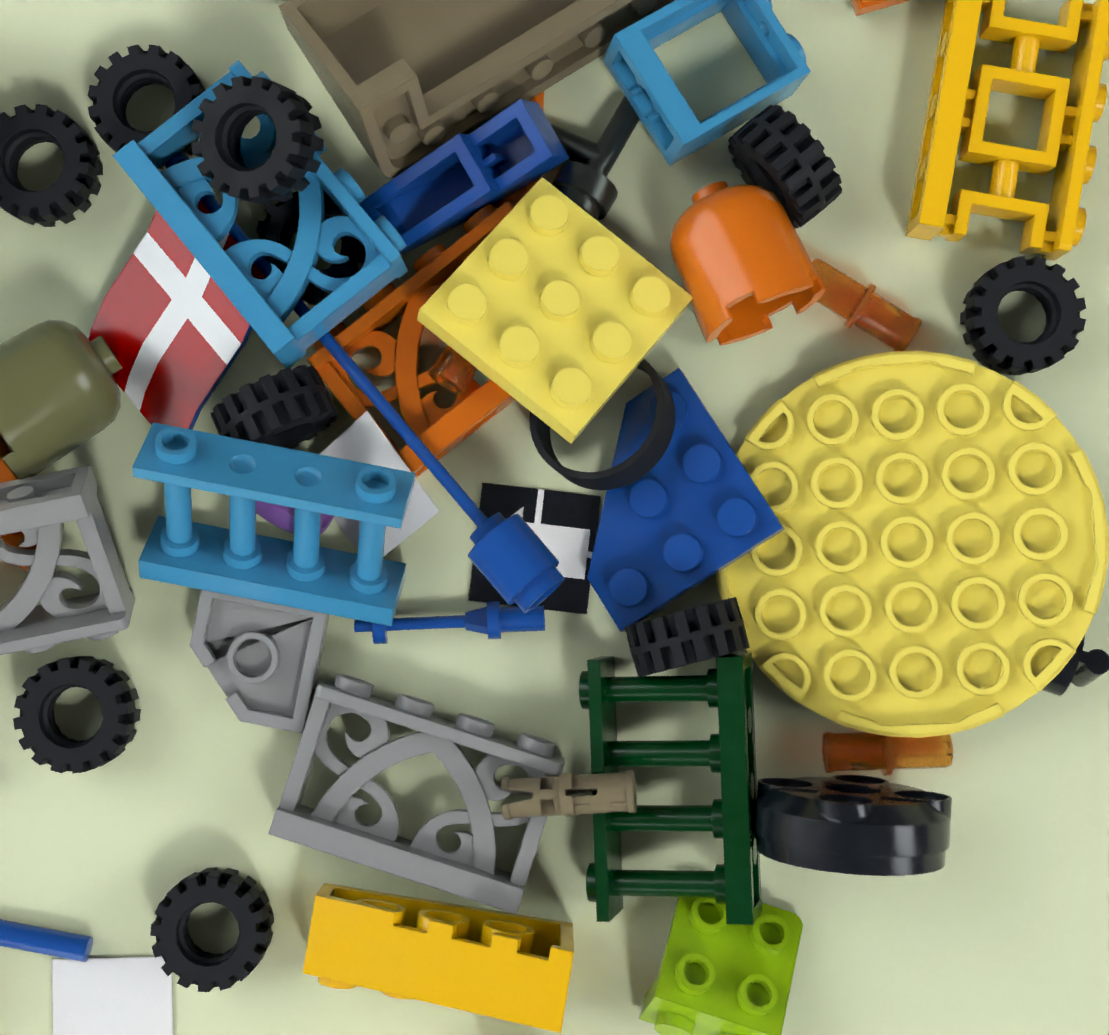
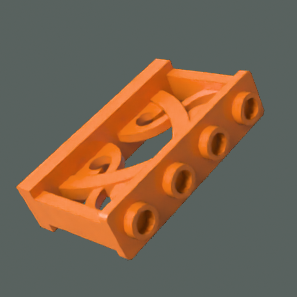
(436, 427)

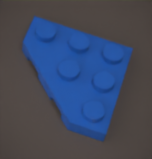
(678, 519)

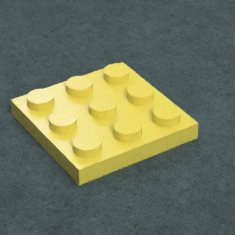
(554, 309)

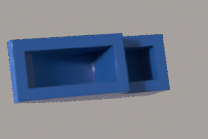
(468, 174)

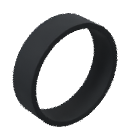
(635, 466)

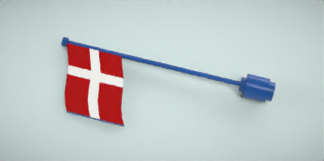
(182, 336)

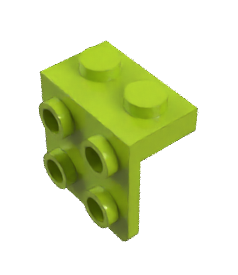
(723, 974)

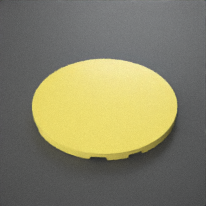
(927, 547)

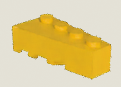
(442, 954)

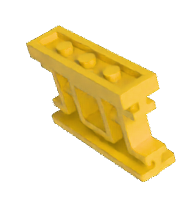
(1063, 134)

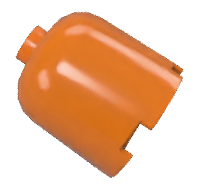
(741, 261)

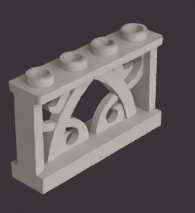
(39, 510)
(334, 823)

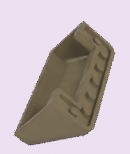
(442, 68)

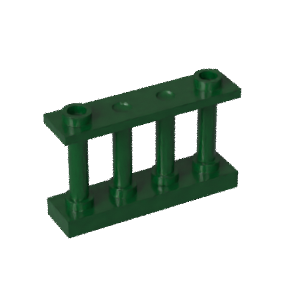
(729, 818)

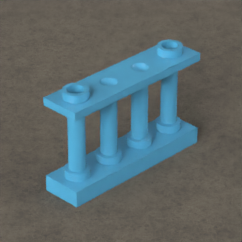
(268, 567)

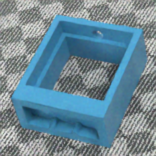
(657, 96)

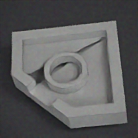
(261, 656)

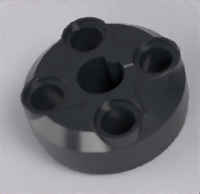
(852, 825)

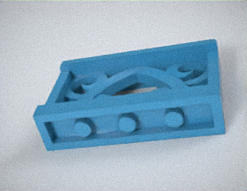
(268, 300)

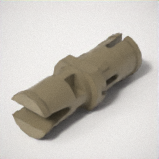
(555, 794)

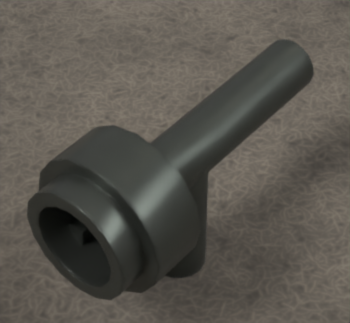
(585, 177)

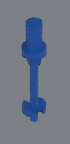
(487, 620)

